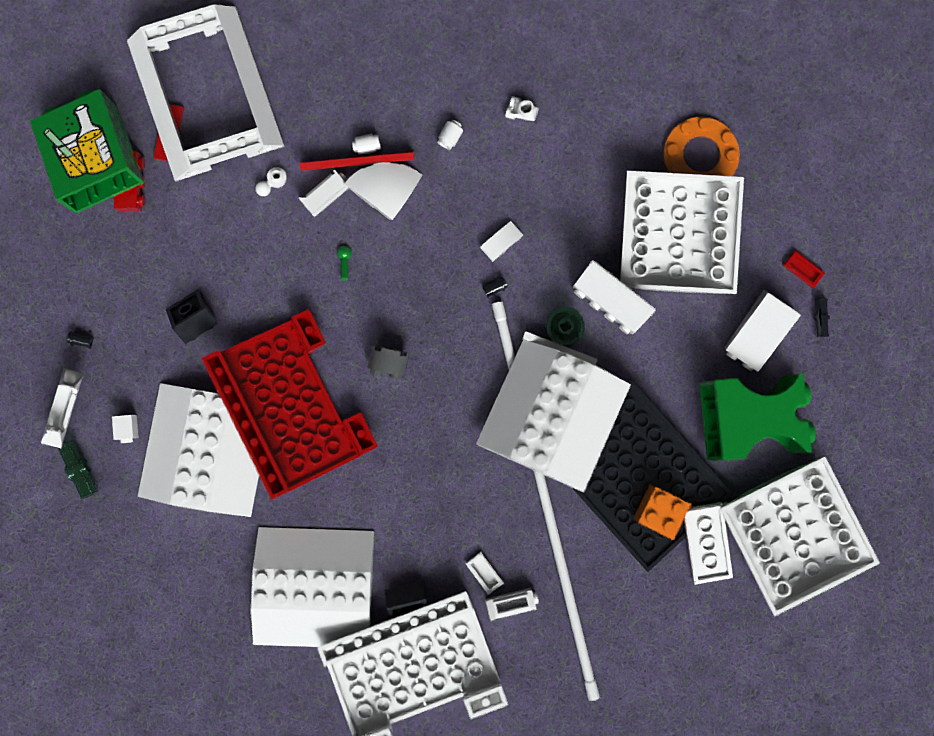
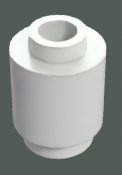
(450, 134)
(366, 144)

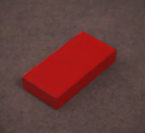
(803, 269)

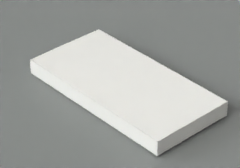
(707, 543)

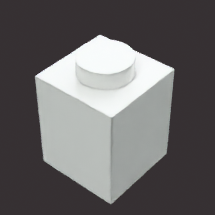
(125, 428)

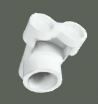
(518, 108)

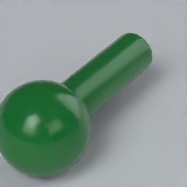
(344, 254)

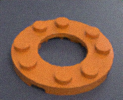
(701, 127)

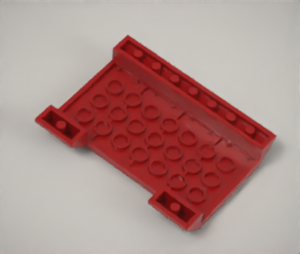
(285, 407)

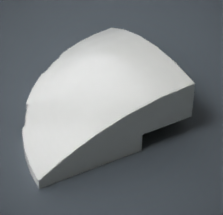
(384, 186)

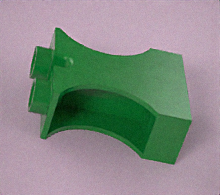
(740, 419)

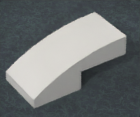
(501, 241)

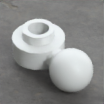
(264, 187)

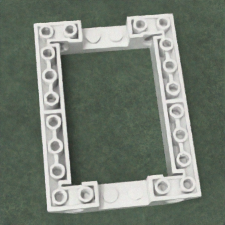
(199, 159)

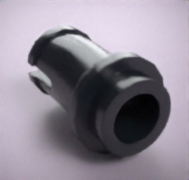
(495, 287)
(80, 340)

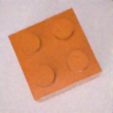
(661, 512)

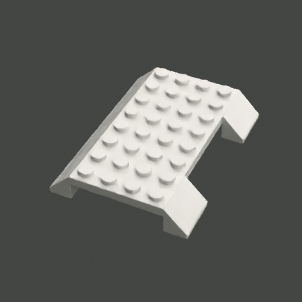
(414, 667)

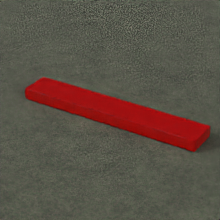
(356, 160)

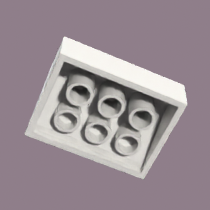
(612, 298)

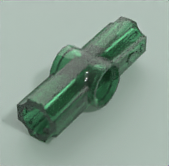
(77, 469)

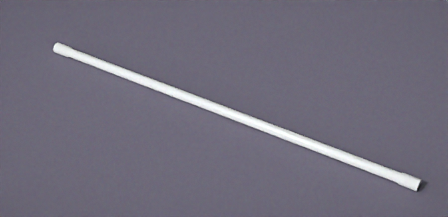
(590, 682)

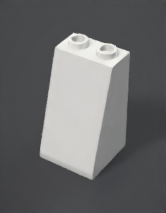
(761, 331)

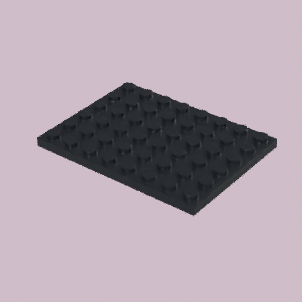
(643, 452)

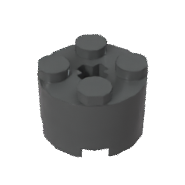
(388, 361)

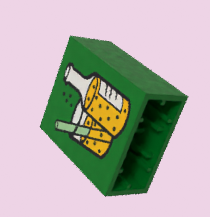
(86, 151)

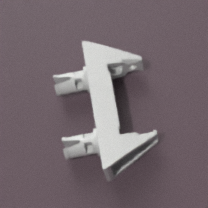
(62, 408)

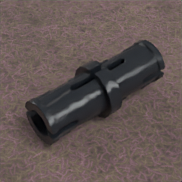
(822, 317)

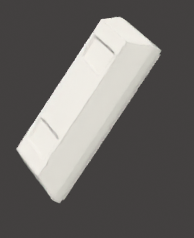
(484, 573)

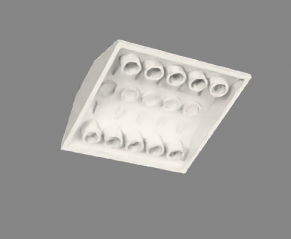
(681, 232)
(554, 414)
(197, 455)
(799, 535)
(310, 585)

